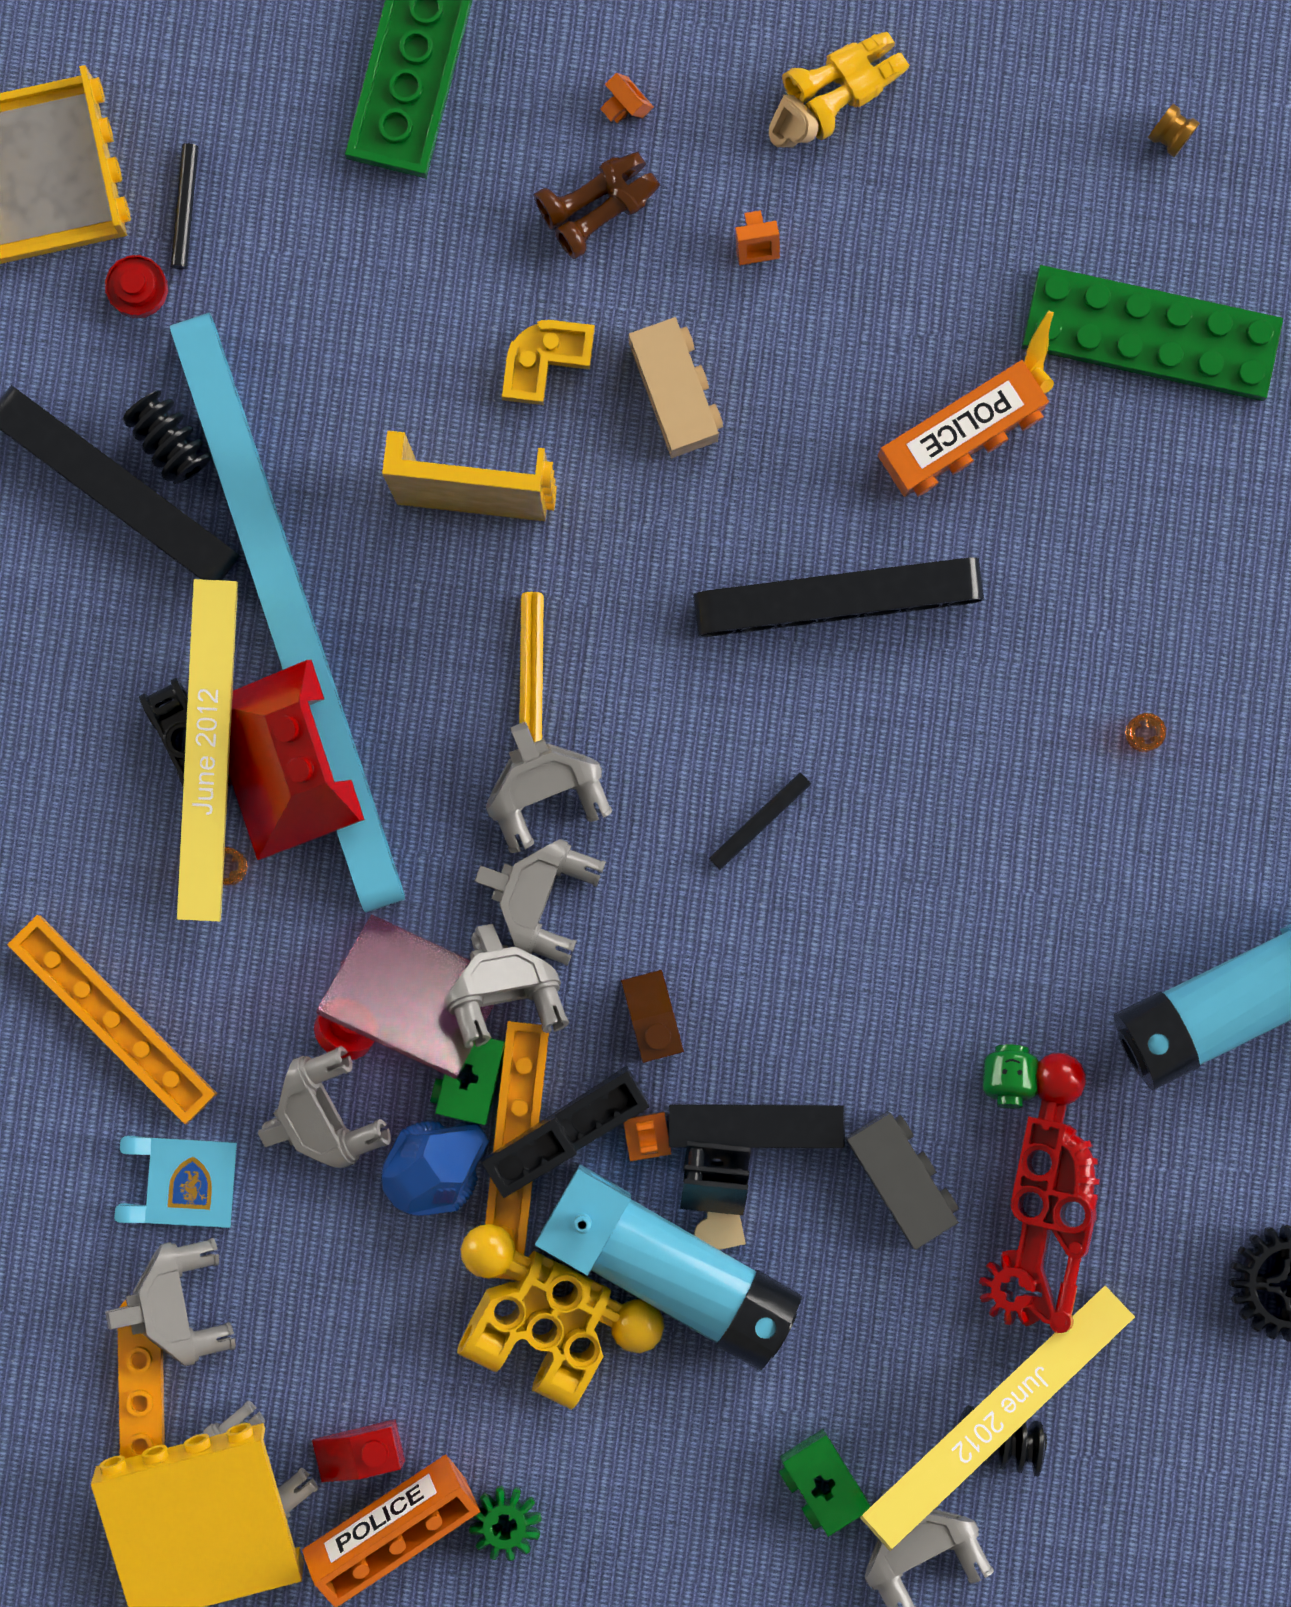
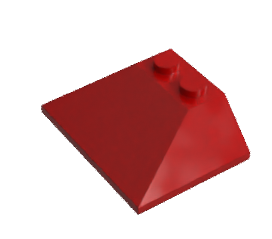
(282, 765)

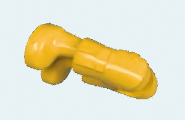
(853, 71)

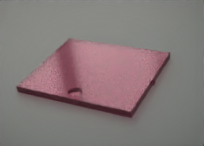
(396, 994)

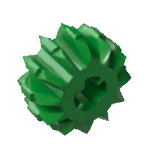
(520, 1529)

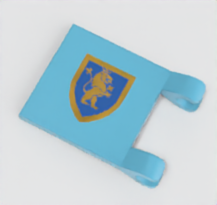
(186, 1182)

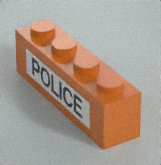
(964, 428)
(390, 1531)

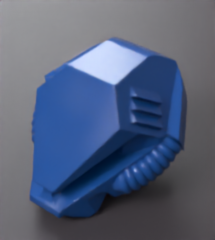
(433, 1167)

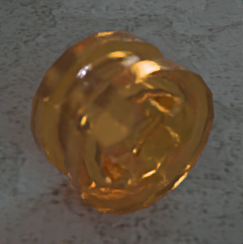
(1152, 721)
(236, 876)

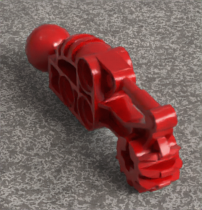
(1068, 1181)

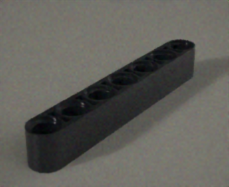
(114, 487)
(838, 597)

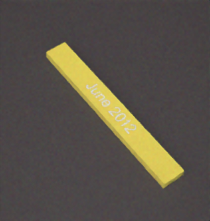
(207, 750)
(996, 1419)

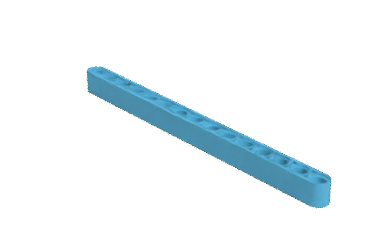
(282, 591)

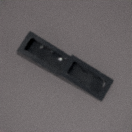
(758, 1125)
(565, 1132)

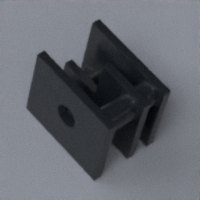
(715, 1185)

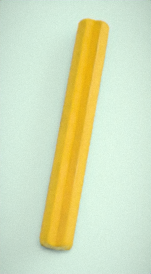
(531, 662)

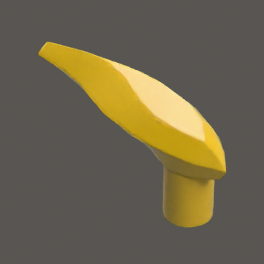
(1037, 353)

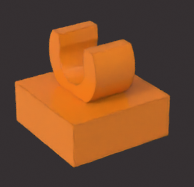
(626, 99)
(757, 240)
(647, 1136)

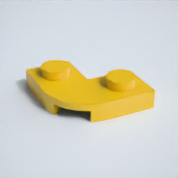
(537, 348)

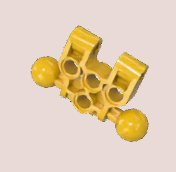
(563, 1373)

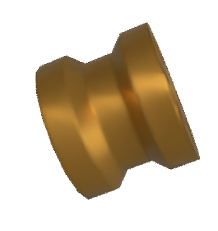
(1173, 130)

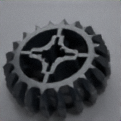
(1250, 1282)

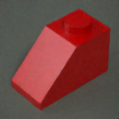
(359, 1452)

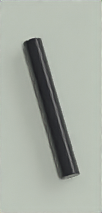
(184, 206)
(760, 821)

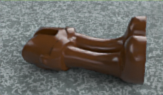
(610, 181)

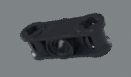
(169, 719)

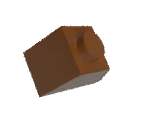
(652, 1016)

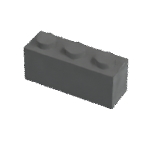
(903, 1178)

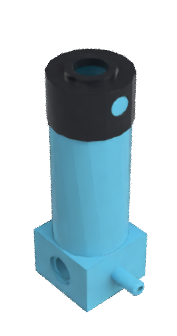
(1208, 1013)
(669, 1268)

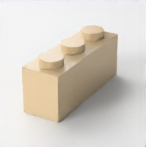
(675, 386)

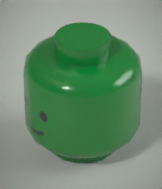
(1010, 1075)

